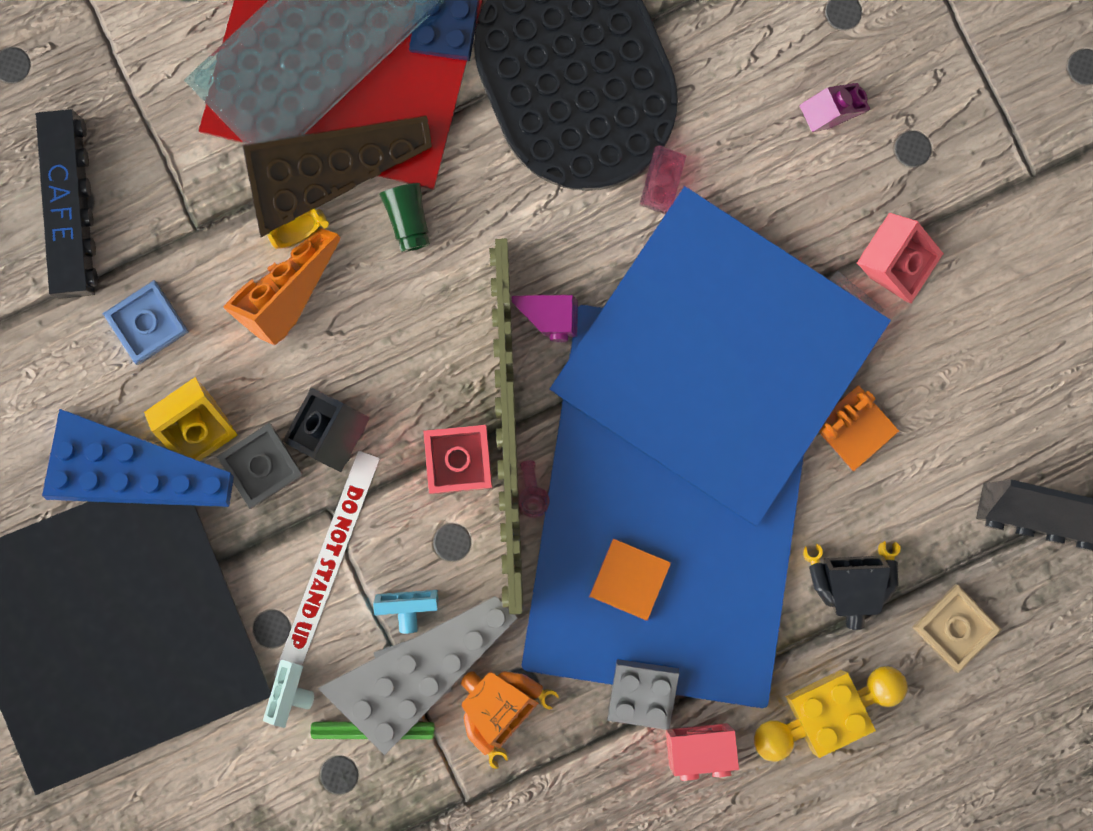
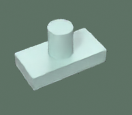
(286, 694)

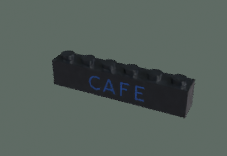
(66, 204)

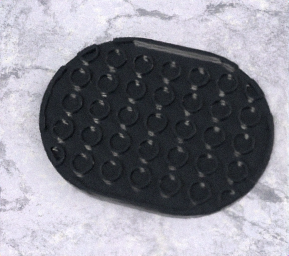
(577, 87)

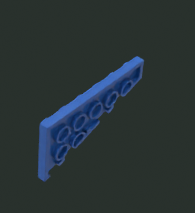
(111, 466)

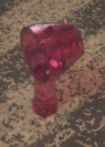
(532, 493)

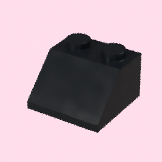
(326, 429)

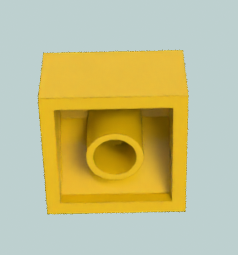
(190, 421)

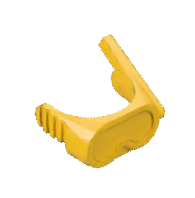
(298, 229)

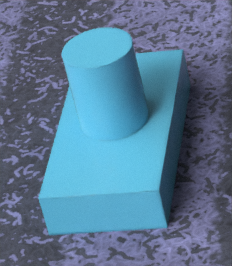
(406, 606)

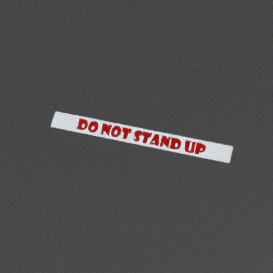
(329, 559)

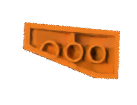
(279, 298)

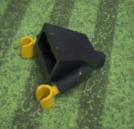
(855, 583)

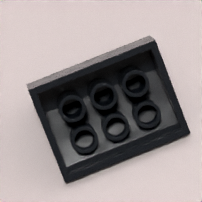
(1037, 510)

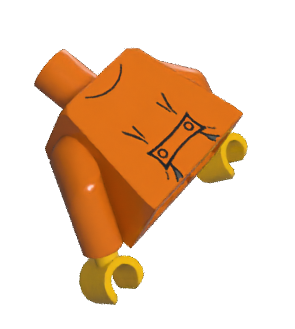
(498, 708)

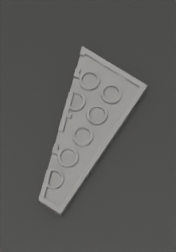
(404, 683)

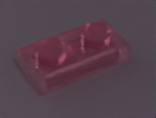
(662, 179)

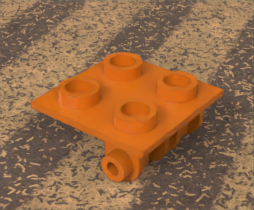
(857, 428)

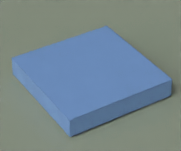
(145, 322)

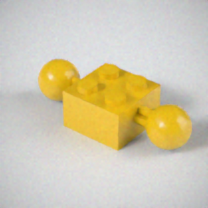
(830, 713)

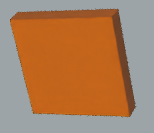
(630, 579)

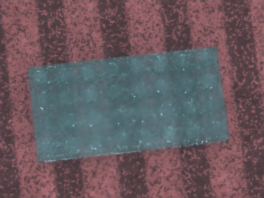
(300, 61)

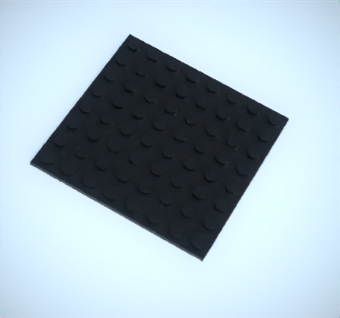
(116, 637)

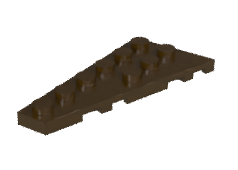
(314, 168)

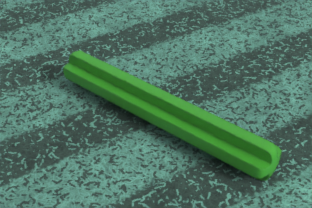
(348, 730)

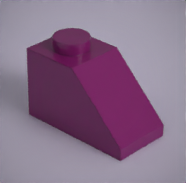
(551, 314)

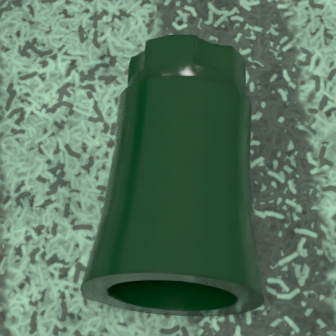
(407, 216)

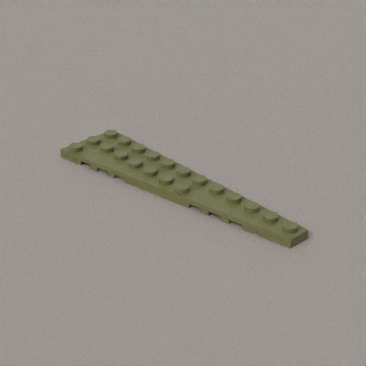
(506, 436)

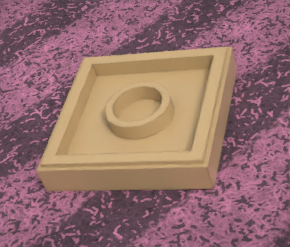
(956, 628)

